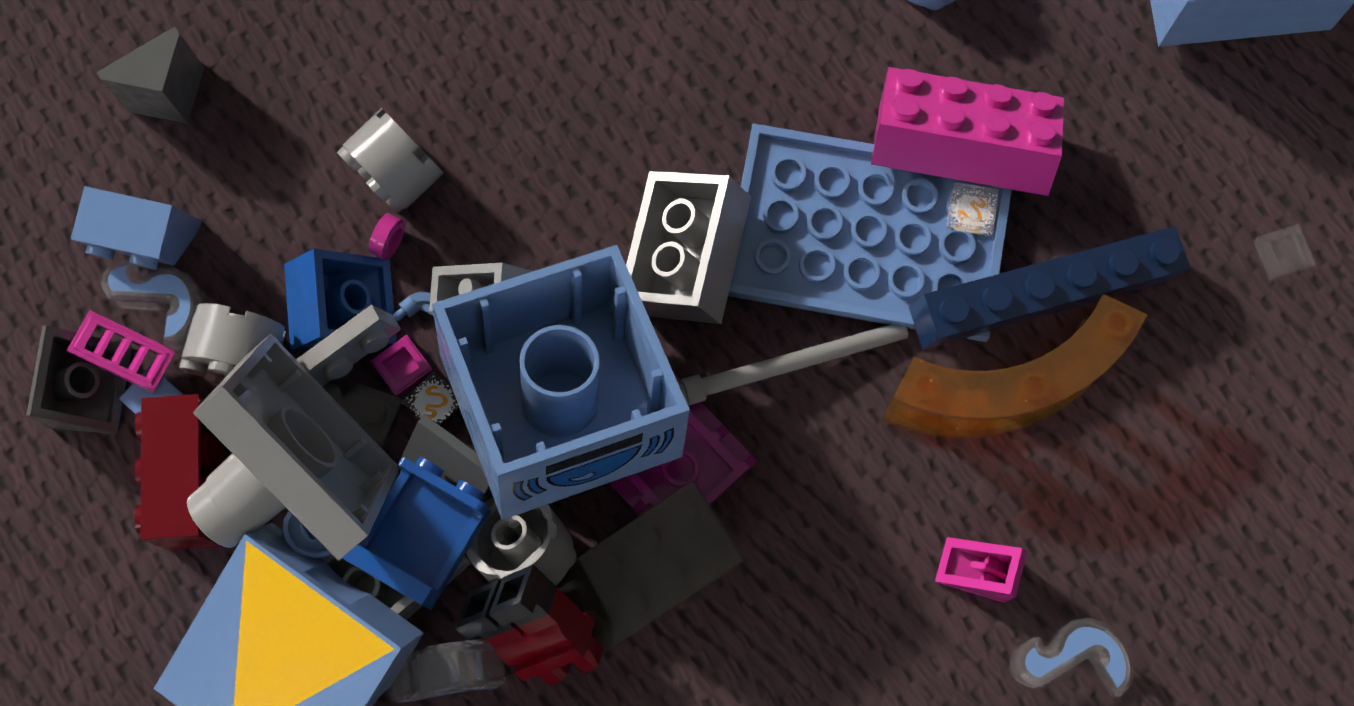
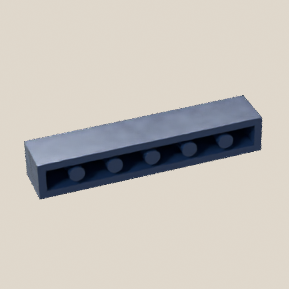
(1048, 287)

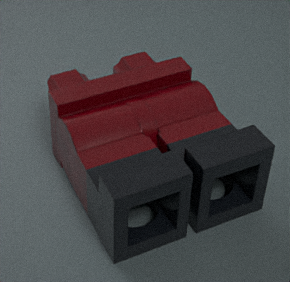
(531, 626)

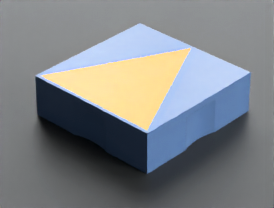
(286, 635)

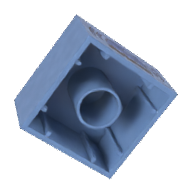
(561, 380)

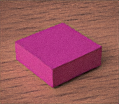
(402, 366)

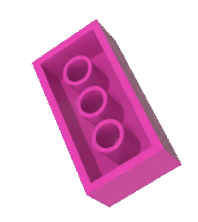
(969, 131)

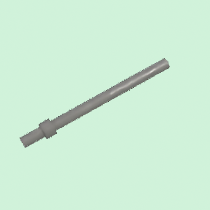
(697, 388)

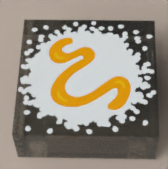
(433, 399)

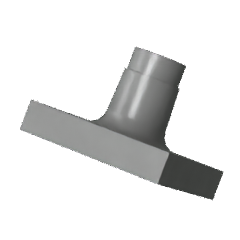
(288, 452)

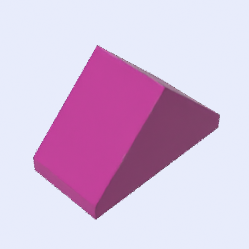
(981, 568)

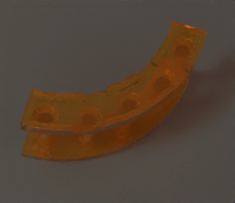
(1003, 401)

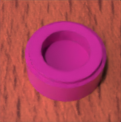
(386, 236)

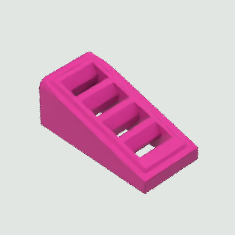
(146, 344)

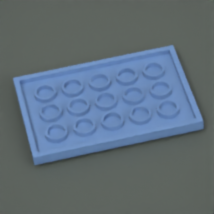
(849, 233)

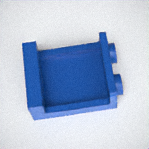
(421, 532)

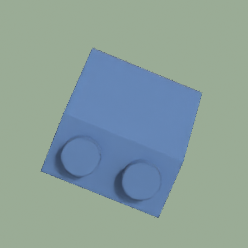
(132, 227)

